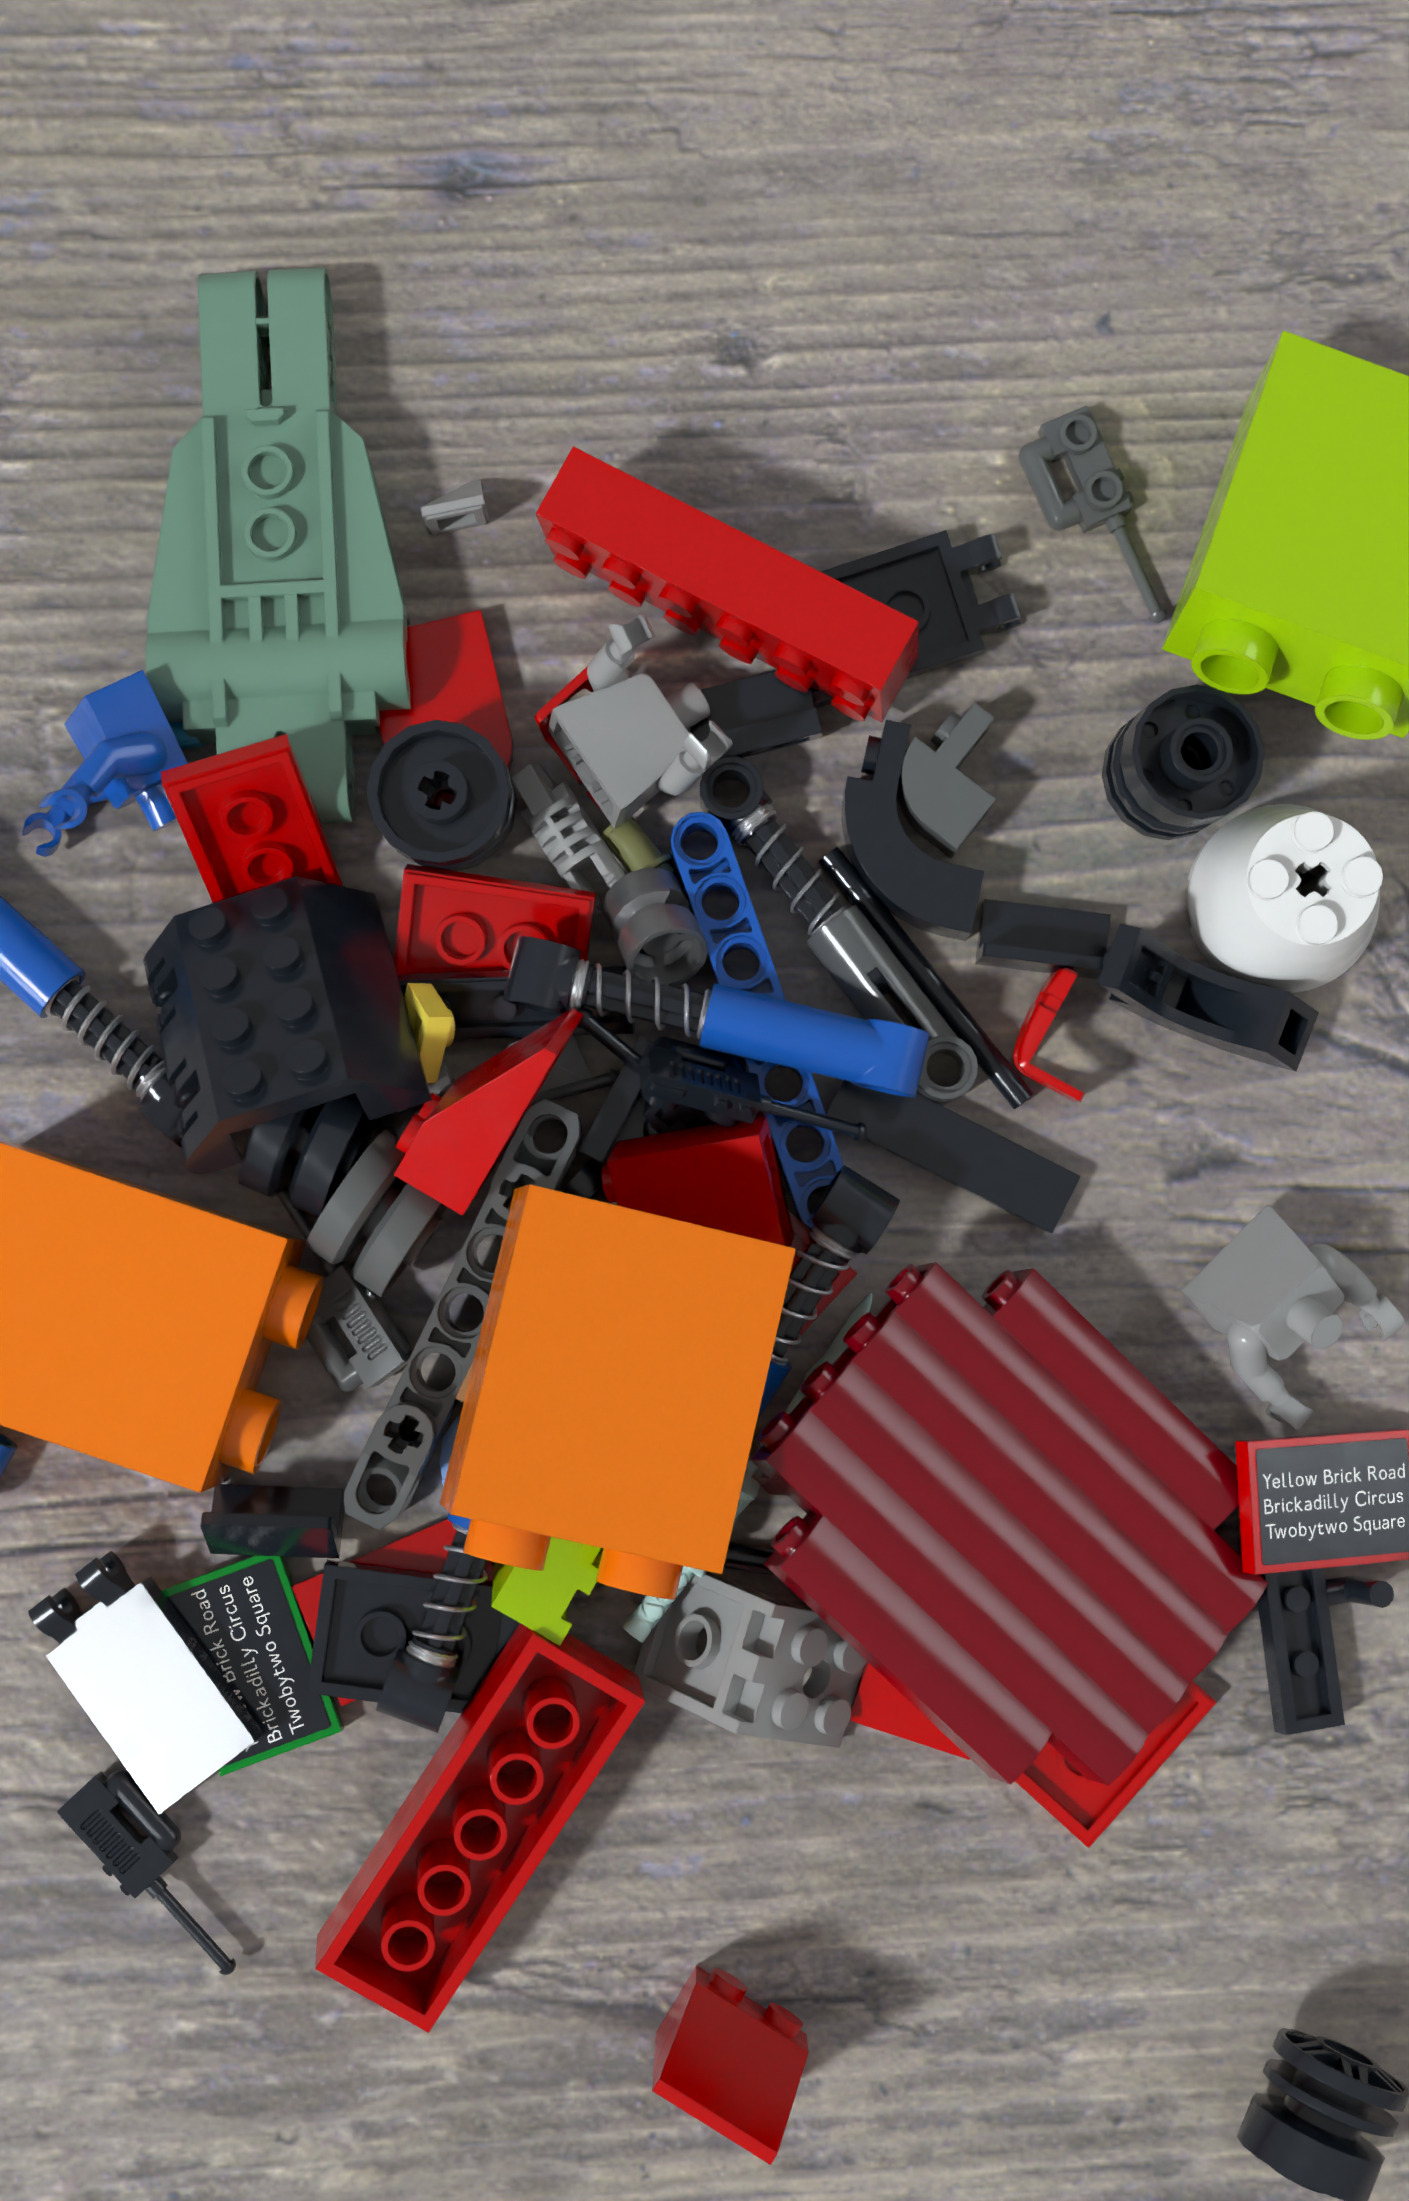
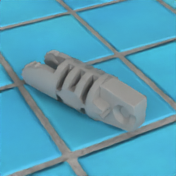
(565, 831)

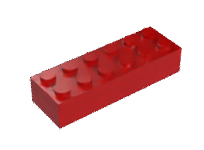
(728, 587)
(477, 1824)

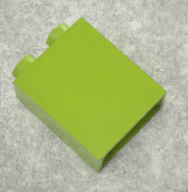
(1309, 545)

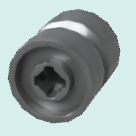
(655, 926)

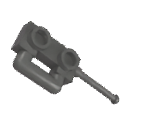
(1099, 486)
(378, 1342)

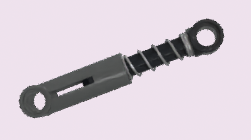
(839, 935)

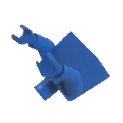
(124, 751)

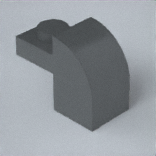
(934, 793)

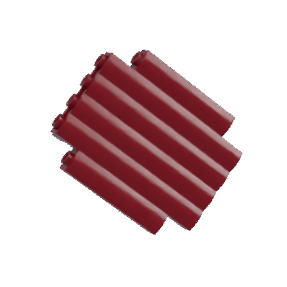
(1007, 1522)

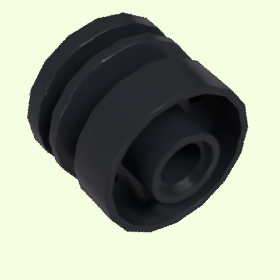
(1183, 762)
(1318, 2126)

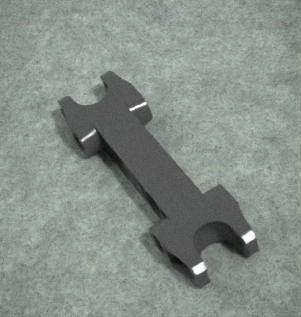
(413, 1398)

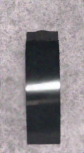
(907, 881)
(1204, 1003)

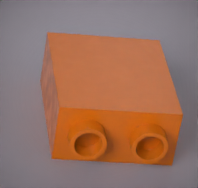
(141, 1320)
(615, 1389)

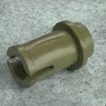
(635, 848)

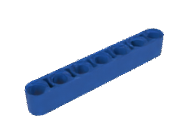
(744, 932)

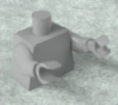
(629, 736)
(1275, 1295)

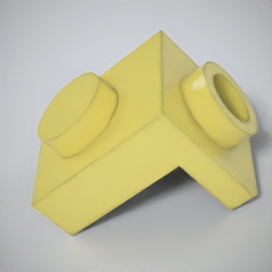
(431, 1024)

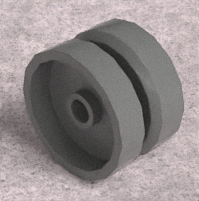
(375, 1207)

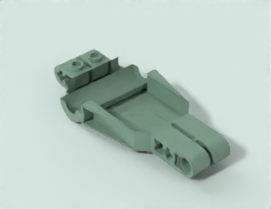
(274, 546)

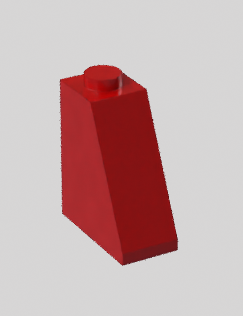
(705, 1178)

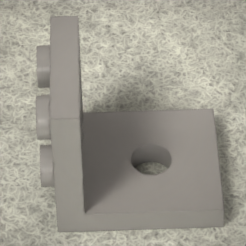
(752, 1664)

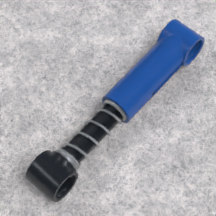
(727, 1019)
(845, 1223)
(425, 1671)

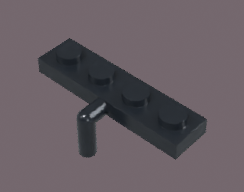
(1301, 1644)

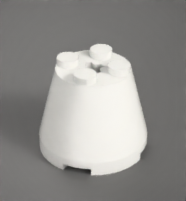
(1256, 921)

